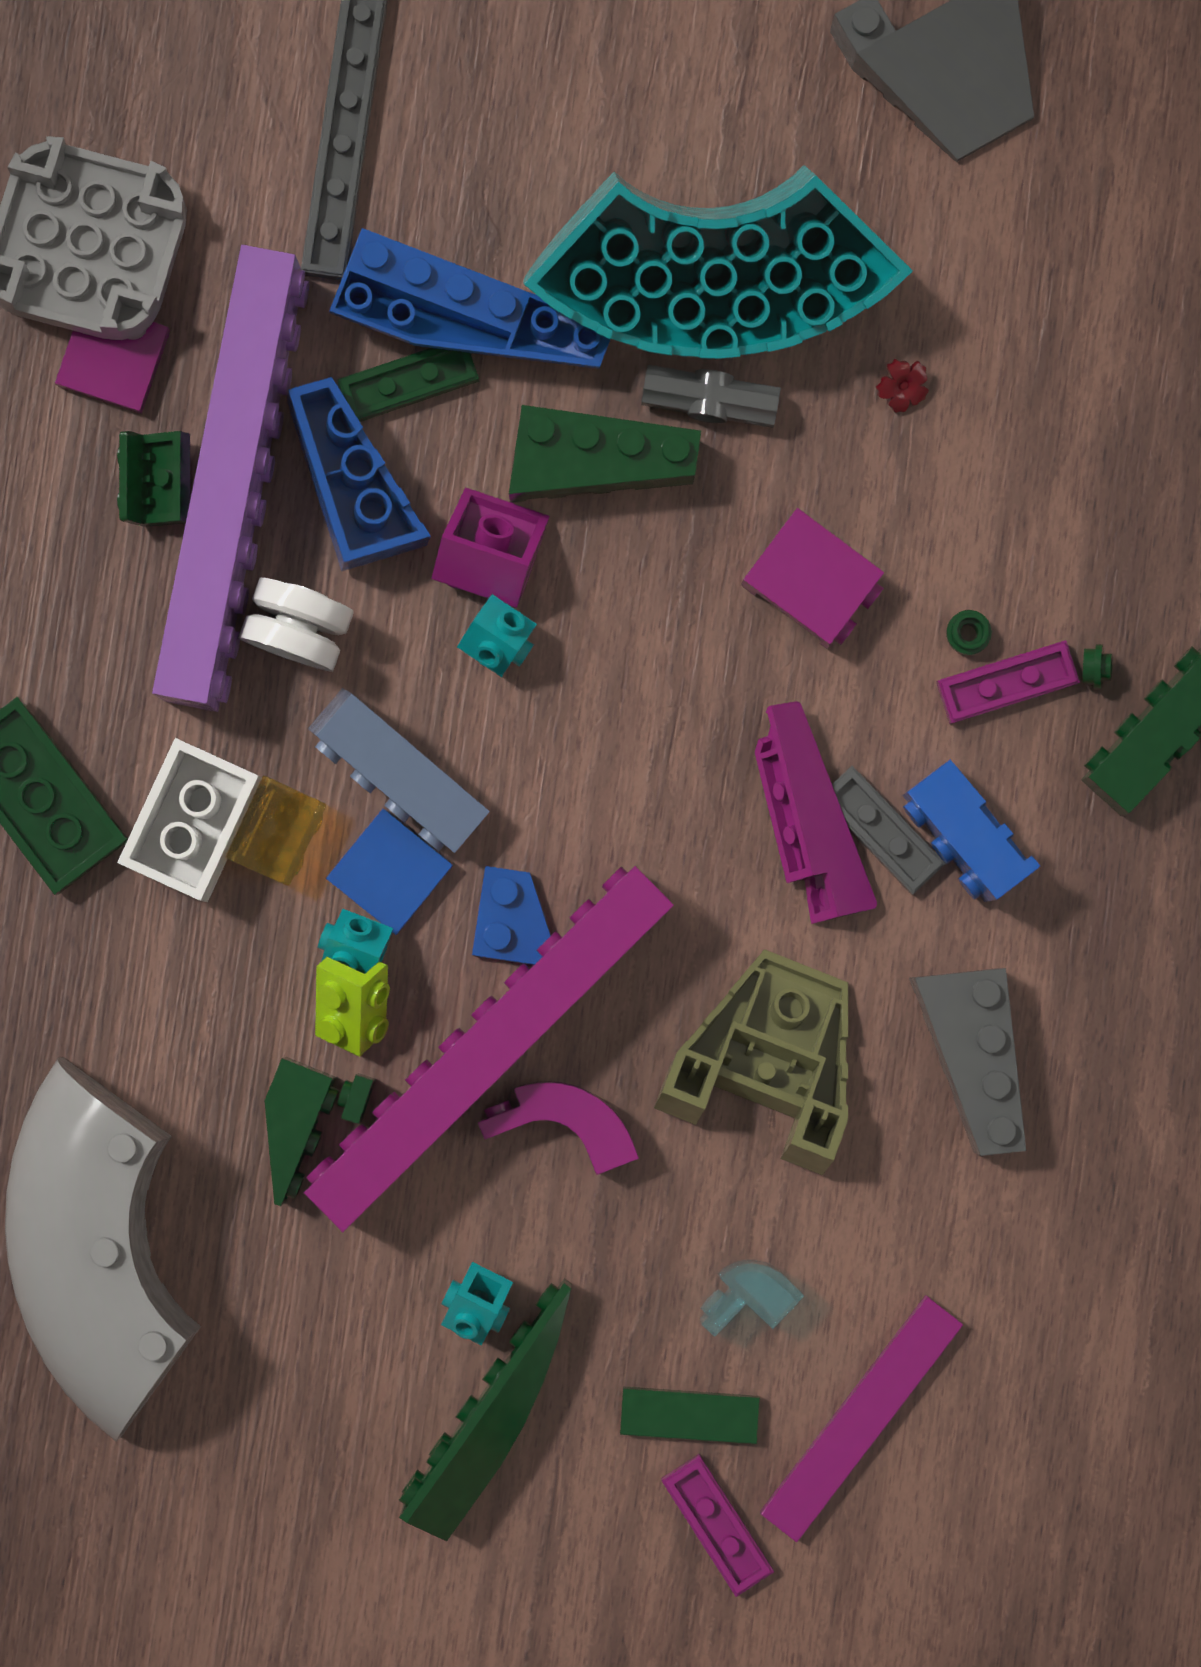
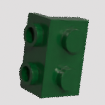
(154, 478)

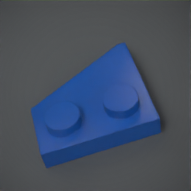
(509, 917)

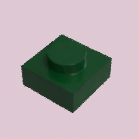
(355, 1097)

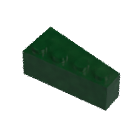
(1151, 740)

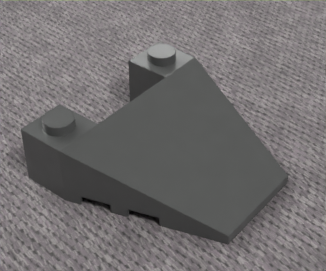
(950, 70)

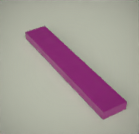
(861, 1418)

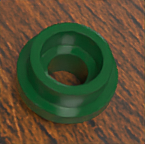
(978, 622)
(1096, 666)

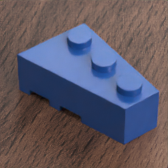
(967, 833)

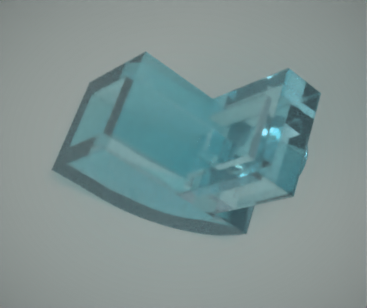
(754, 1284)

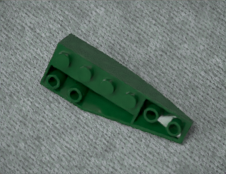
(488, 1426)

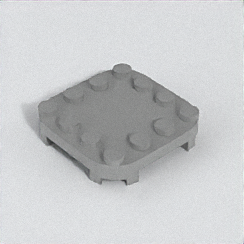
(88, 239)

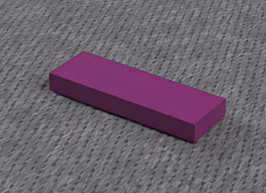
(1007, 682)
(717, 1525)

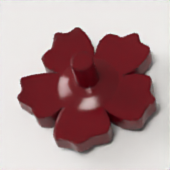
(904, 385)

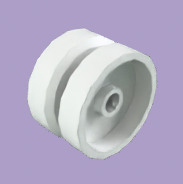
(298, 618)

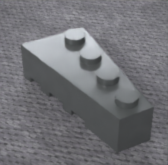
(976, 1049)

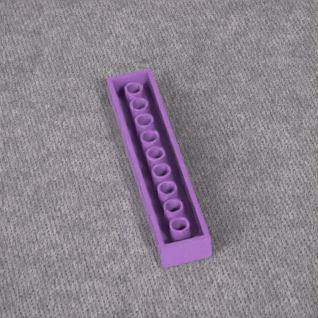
(230, 479)

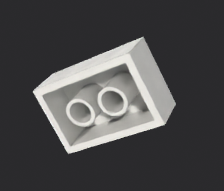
(189, 820)

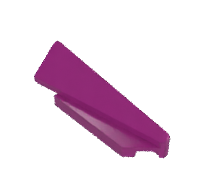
(809, 819)

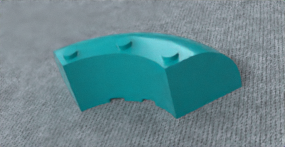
(715, 276)

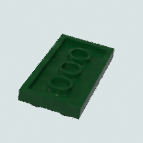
(49, 804)

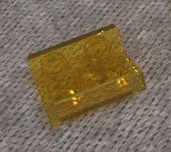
(276, 831)

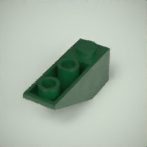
(292, 1113)

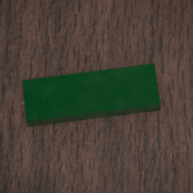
(407, 381)
(689, 1415)

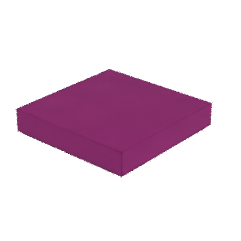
(113, 369)

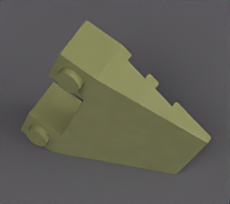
(778, 1045)

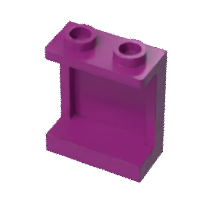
(814, 578)

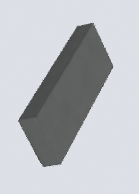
(885, 832)

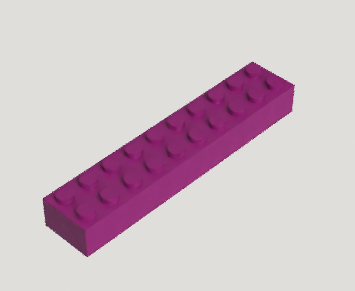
(487, 1049)

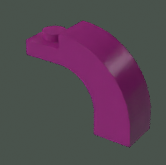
(578, 1109)

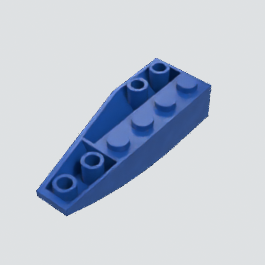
(455, 308)

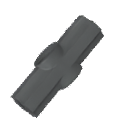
(710, 396)

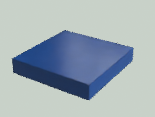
(389, 871)

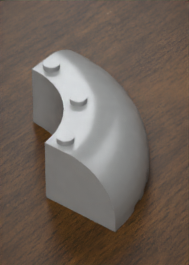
(84, 1248)

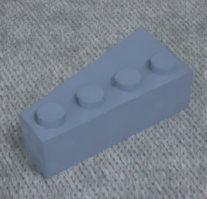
(397, 769)

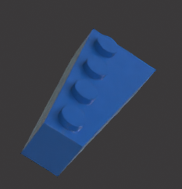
(357, 494)

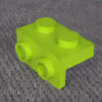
(351, 1005)

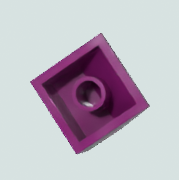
(489, 547)

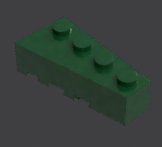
(587, 453)

